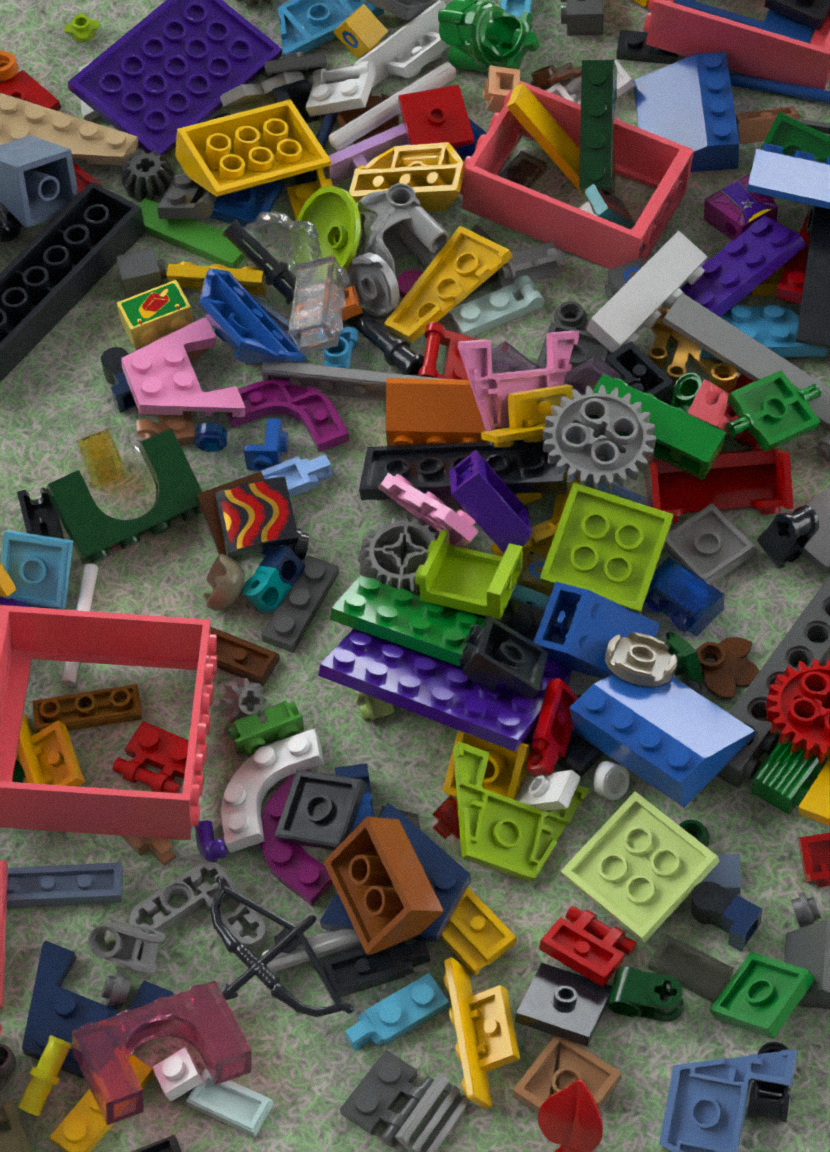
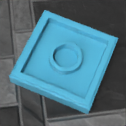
(37, 568)

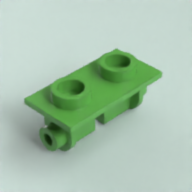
(281, 723)

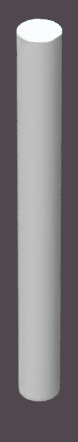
(84, 604)

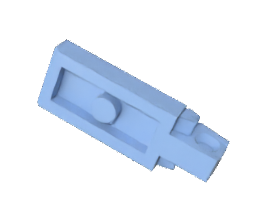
(301, 474)

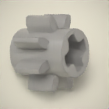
(234, 694)

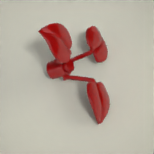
(572, 1119)

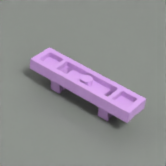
(347, 160)

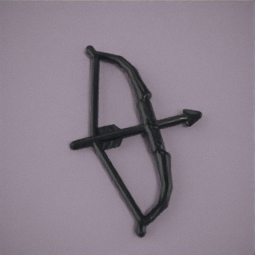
(285, 942)

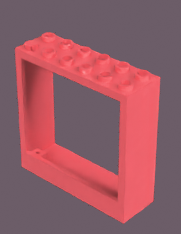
(113, 640)

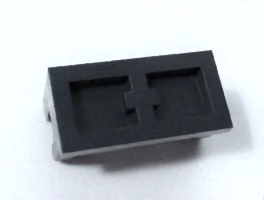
(40, 515)

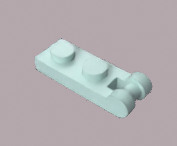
(496, 307)

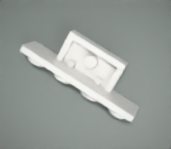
(409, 47)

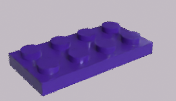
(744, 265)

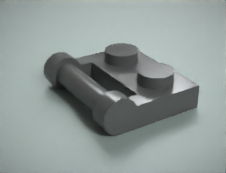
(185, 201)

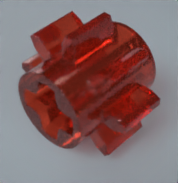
(447, 818)

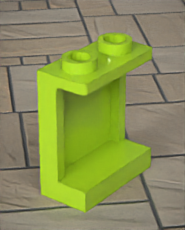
(469, 577)

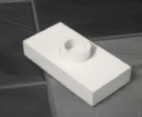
(549, 791)

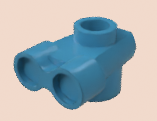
(341, 355)

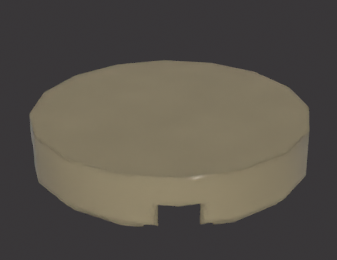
(640, 659)

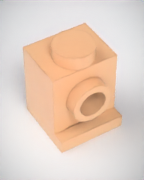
(499, 83)

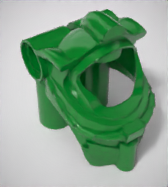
(485, 42)

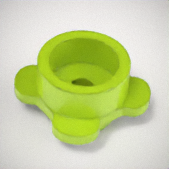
(82, 28)

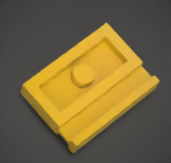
(476, 933)

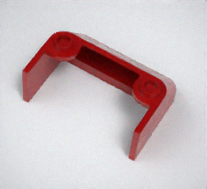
(734, 481)

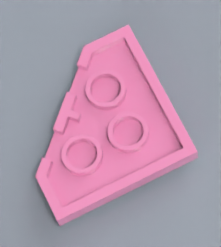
(430, 509)

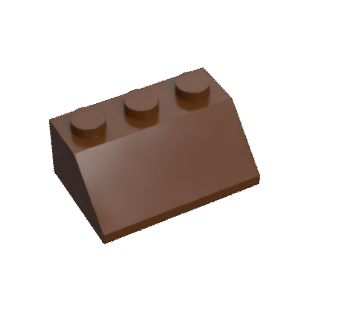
(382, 884)

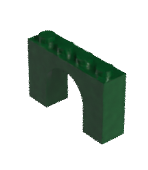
(97, 533)

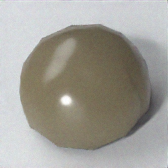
(227, 581)

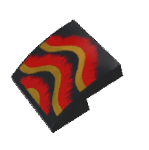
(256, 516)

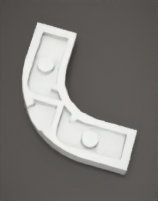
(255, 777)

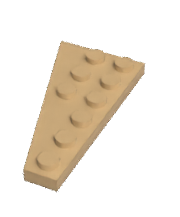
(85, 139)

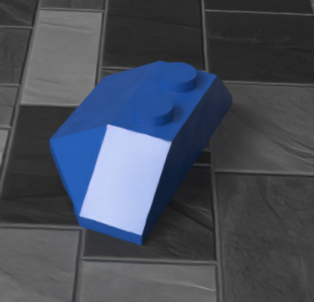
(244, 322)

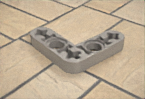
(205, 897)

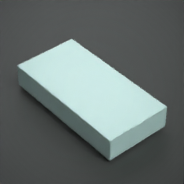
(230, 1104)

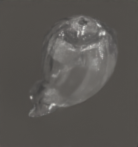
(285, 239)

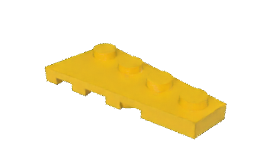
(450, 278)

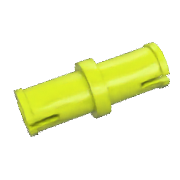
(44, 1075)

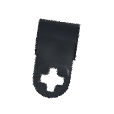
(789, 535)
(767, 1097)

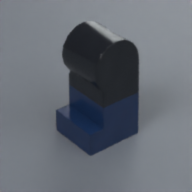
(114, 374)
(726, 911)

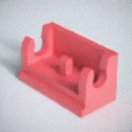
(712, 406)

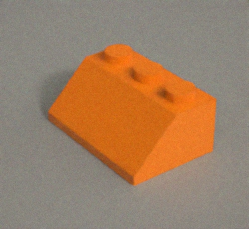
(431, 412)

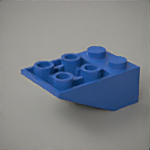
(581, 625)

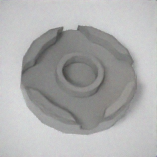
(374, 283)

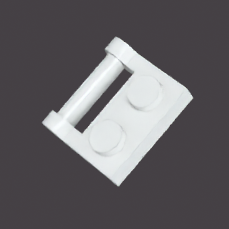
(343, 95)

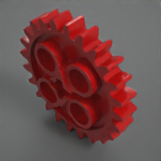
(801, 709)

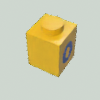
(360, 31)

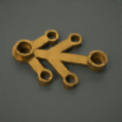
(721, 374)

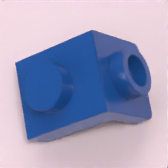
(267, 455)

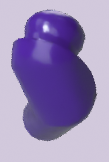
(206, 843)

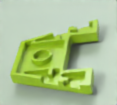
(502, 830)

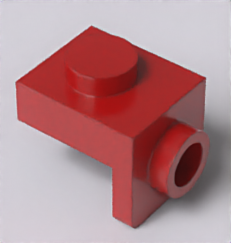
(816, 858)

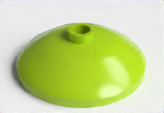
(337, 222)

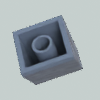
(36, 179)

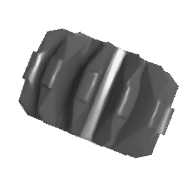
(147, 175)

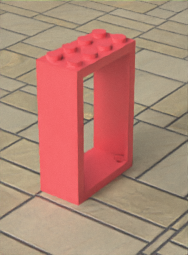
(637, 156)

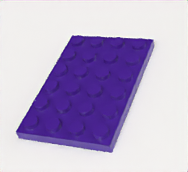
(173, 70)
(437, 688)

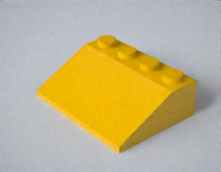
(249, 148)

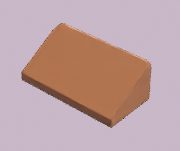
(755, 125)

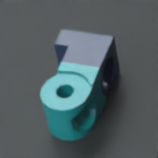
(273, 578)

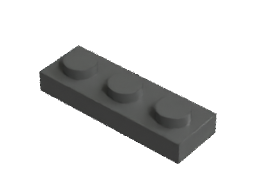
(300, 604)

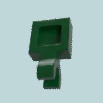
(687, 658)

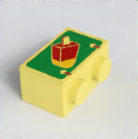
(154, 313)

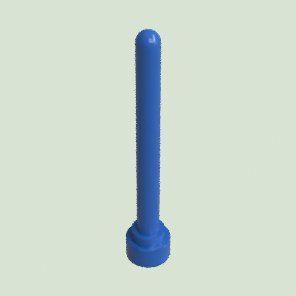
(780, 88)

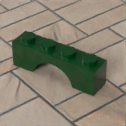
(597, 124)

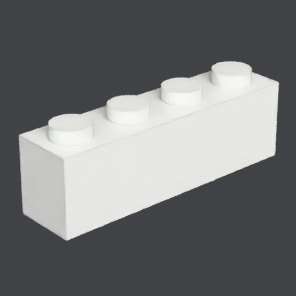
(647, 292)

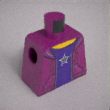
(735, 208)

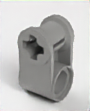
(134, 945)

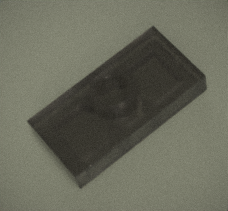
(524, 169)
(691, 968)

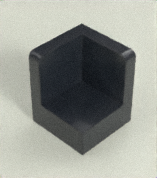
(299, 94)

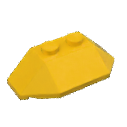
(430, 169)

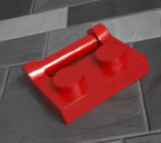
(453, 364)

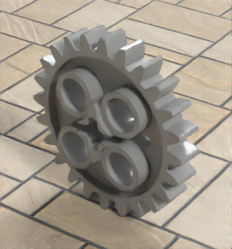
(599, 438)

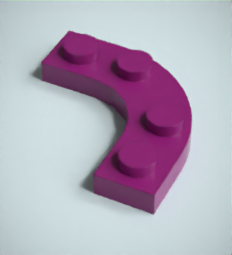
(302, 403)
(289, 860)

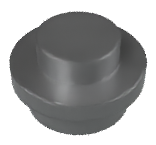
(805, 910)
(116, 989)

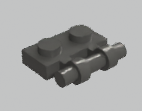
(380, 1091)

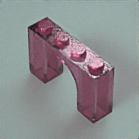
(193, 1016)

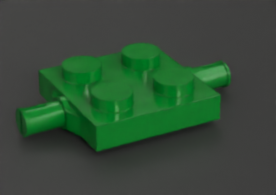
(773, 410)

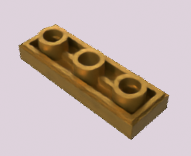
(103, 705)

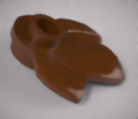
(549, 75)
(731, 666)

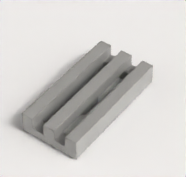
(459, 1103)

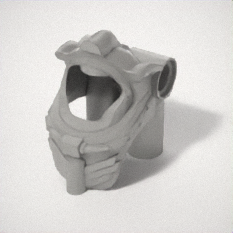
(398, 226)

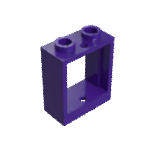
(490, 502)

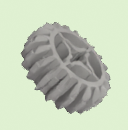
(385, 550)

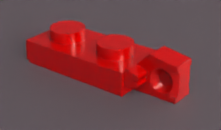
(552, 729)

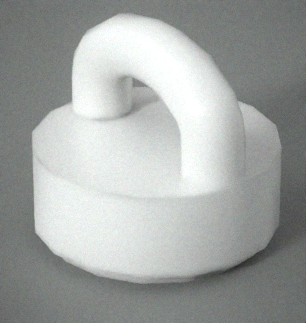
(611, 780)

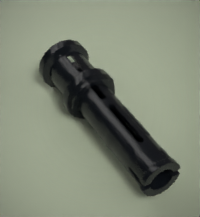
(236, 234)
(396, 351)

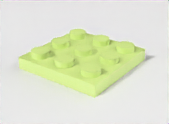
(640, 866)

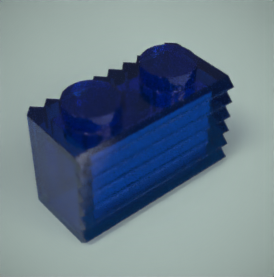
(684, 597)

